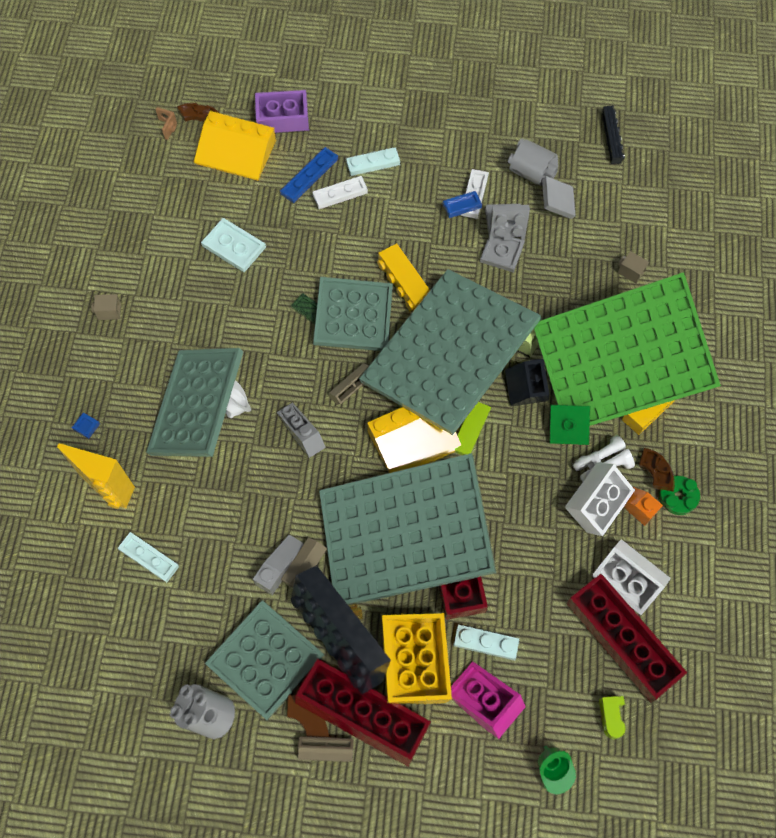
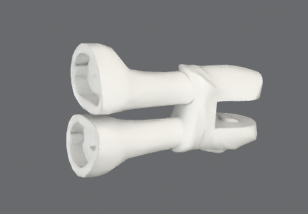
(616, 446)

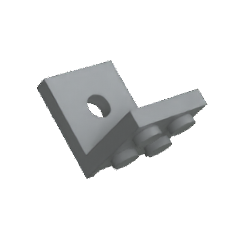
(499, 226)

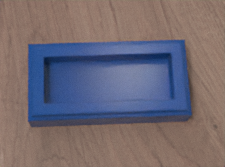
(462, 204)

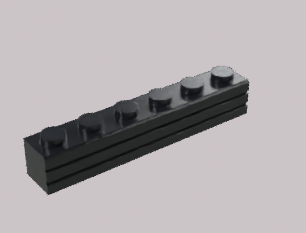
(612, 135)

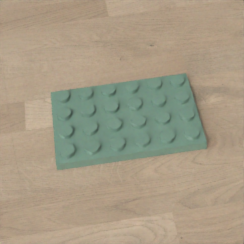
(195, 403)

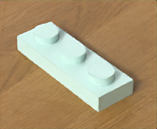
(373, 161)
(148, 557)
(486, 642)

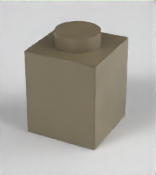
(632, 267)
(106, 307)

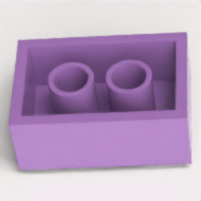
(283, 110)

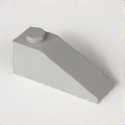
(273, 569)

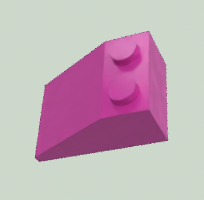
(487, 699)

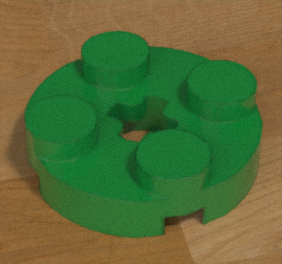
(689, 501)

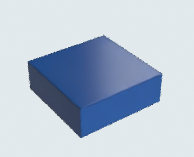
(85, 425)

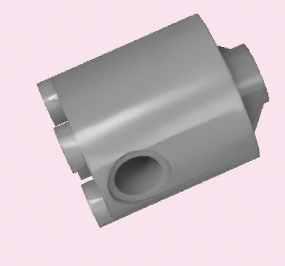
(533, 162)
(203, 711)

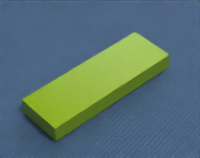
(472, 428)

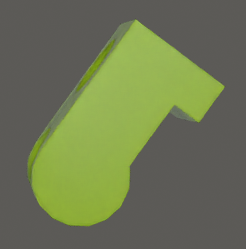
(611, 718)

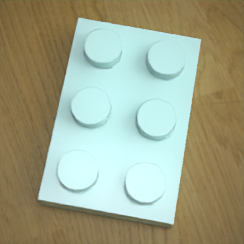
(233, 245)

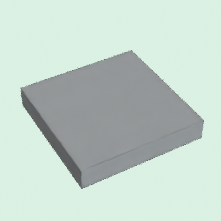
(558, 197)
(502, 253)

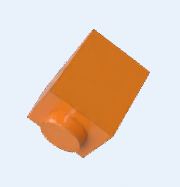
(642, 506)

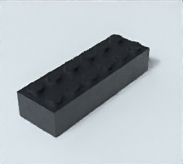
(339, 630)

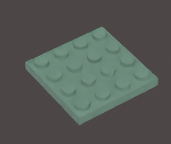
(353, 314)
(264, 660)

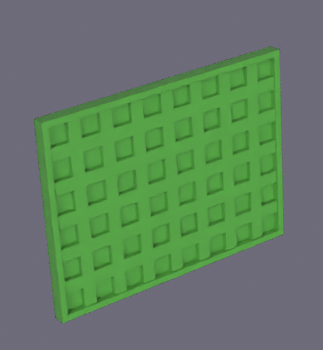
(628, 351)

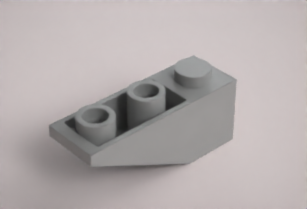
(302, 430)

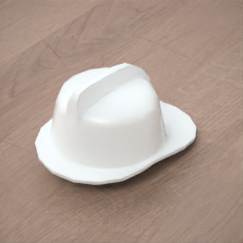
(238, 401)

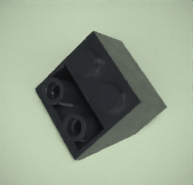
(527, 383)

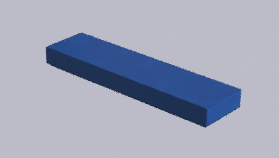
(309, 175)

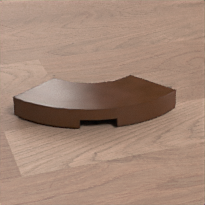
(194, 111)
(659, 468)
(312, 723)

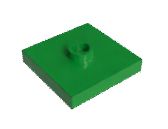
(570, 424)

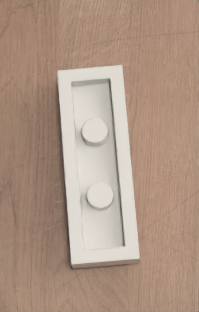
(477, 183)
(340, 192)

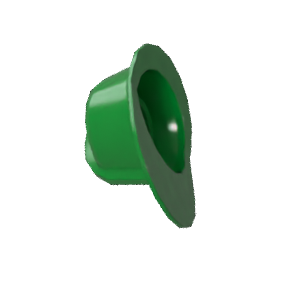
(556, 770)

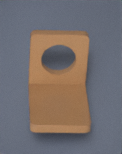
(170, 124)

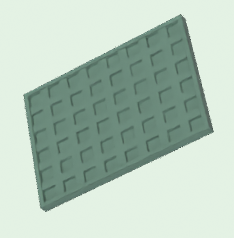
(450, 350)
(407, 530)

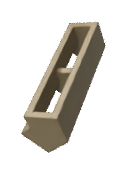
(349, 381)
(306, 558)
(325, 749)

